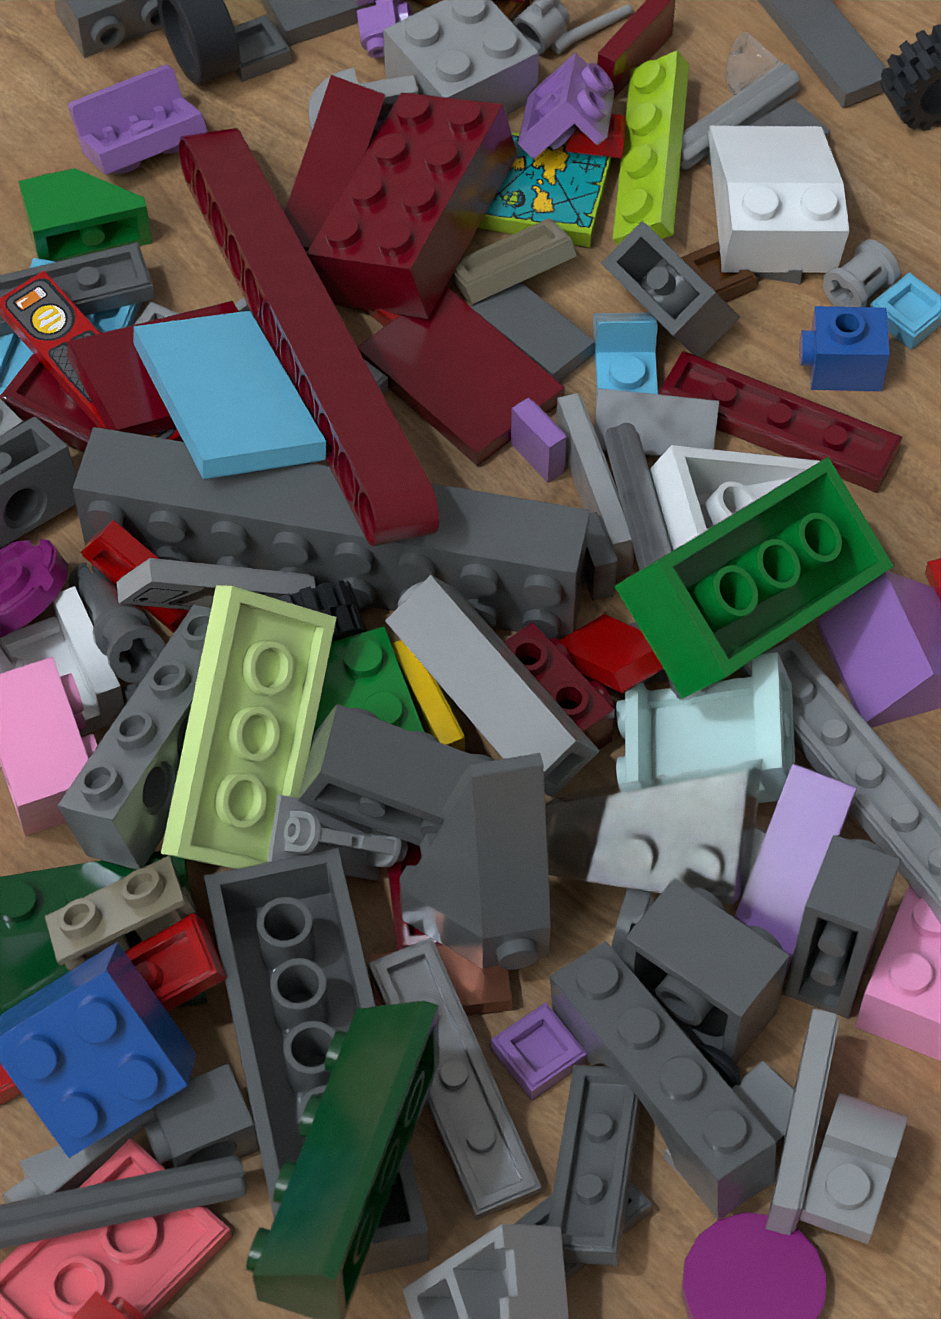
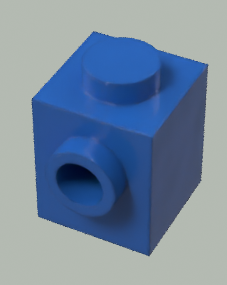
(846, 348)

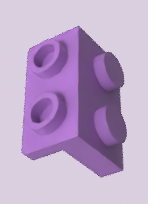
(134, 120)

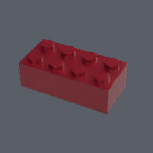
(414, 204)

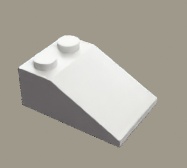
(777, 199)
(708, 485)

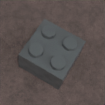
(707, 968)

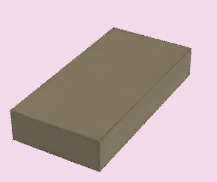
(512, 260)

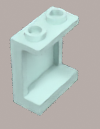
(719, 729)

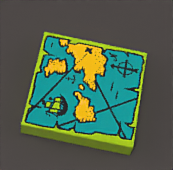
(554, 187)

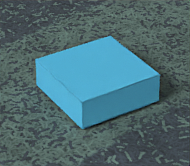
(911, 310)

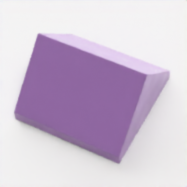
(887, 648)

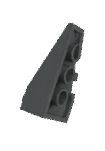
(486, 868)

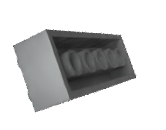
(290, 985)

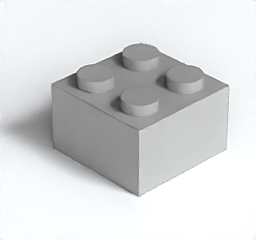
(463, 53)

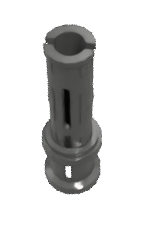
(119, 629)

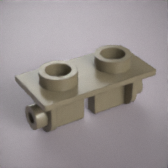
(141, 902)

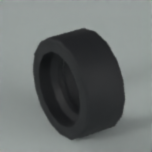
(200, 37)

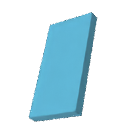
(228, 395)

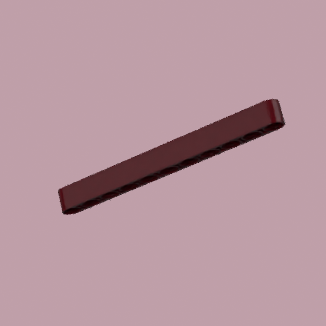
(310, 340)

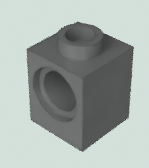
(203, 1122)

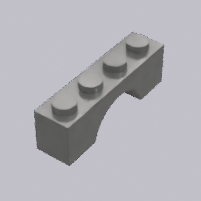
(701, 1119)

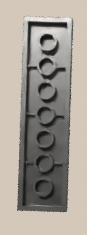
(501, 552)

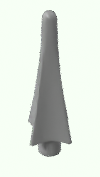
(55, 1172)

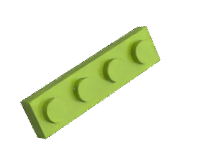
(652, 146)

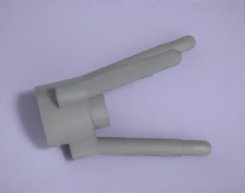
(546, 25)

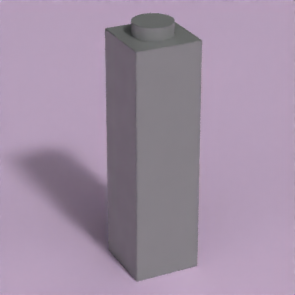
(489, 681)

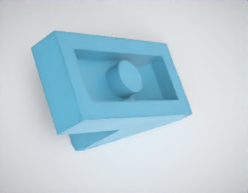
(625, 352)

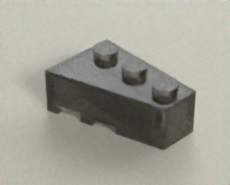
(660, 829)

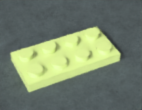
(247, 726)

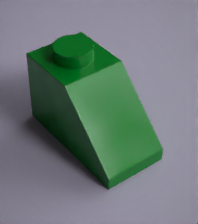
(81, 215)

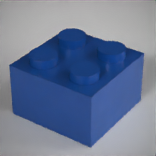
(94, 1050)

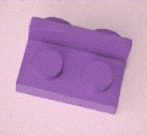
(566, 99)

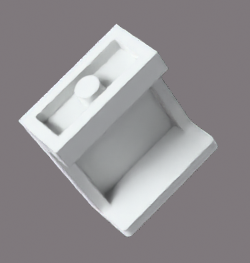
(72, 645)

